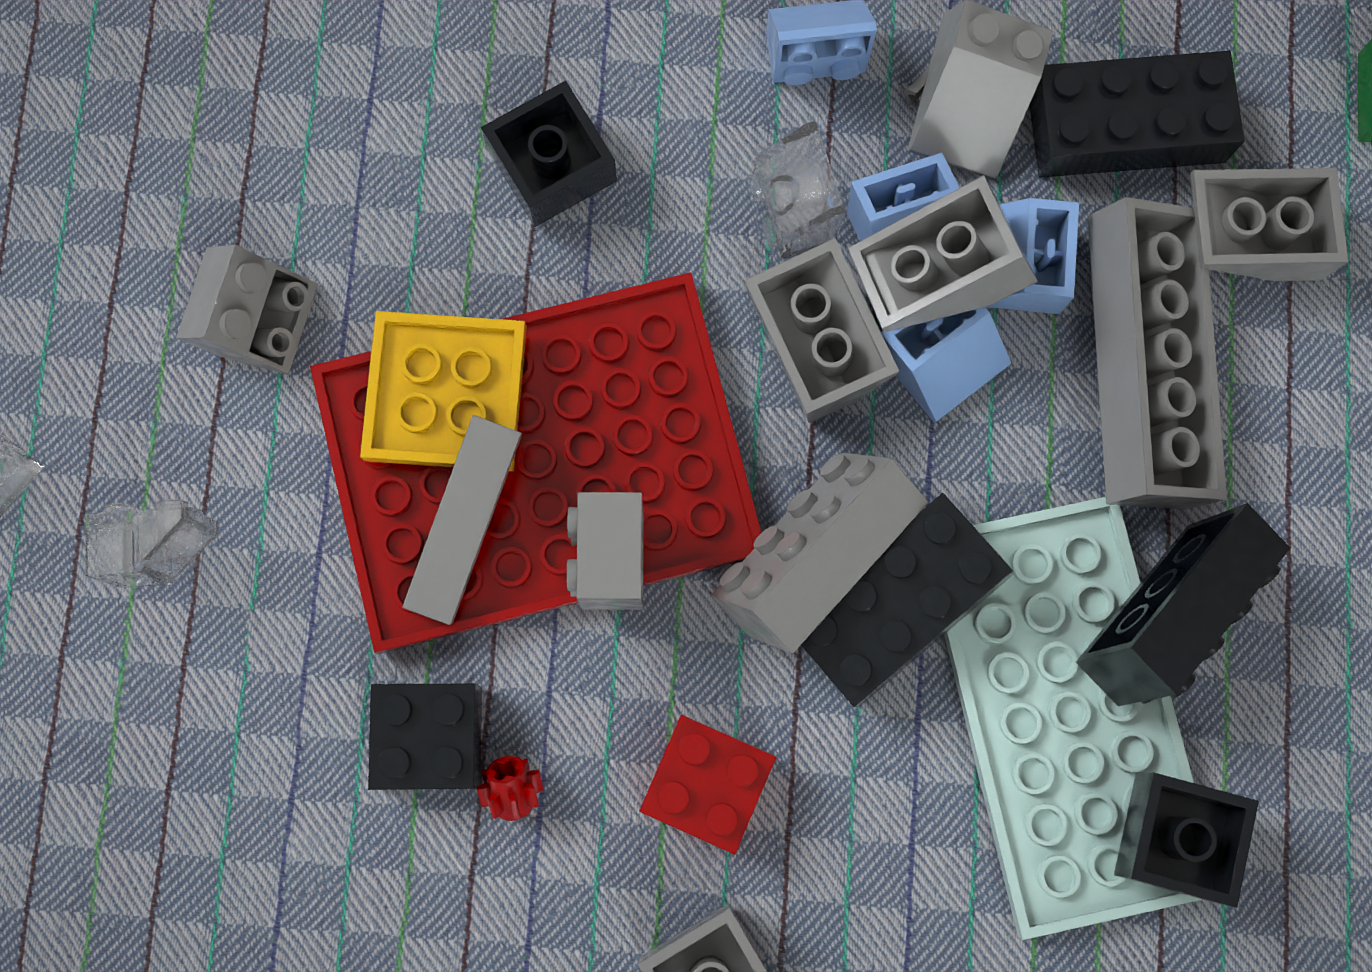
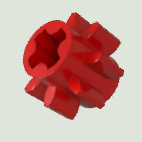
(510, 788)

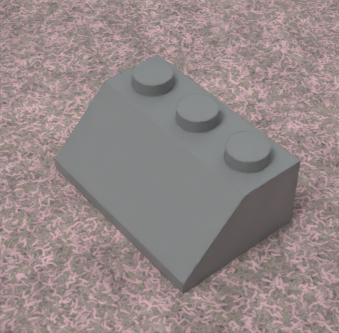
(821, 330)

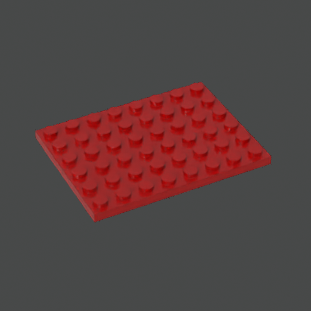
(609, 402)

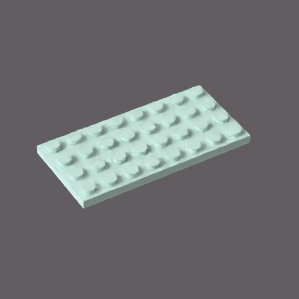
(1044, 735)

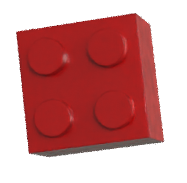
(707, 784)

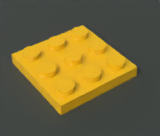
(432, 379)

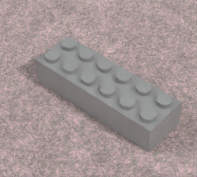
(1155, 357)

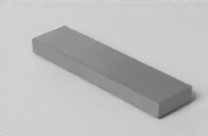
(462, 520)

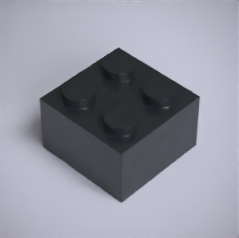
(550, 153)
(425, 736)
(1186, 838)

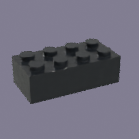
(1136, 114)
(906, 601)
(1184, 607)

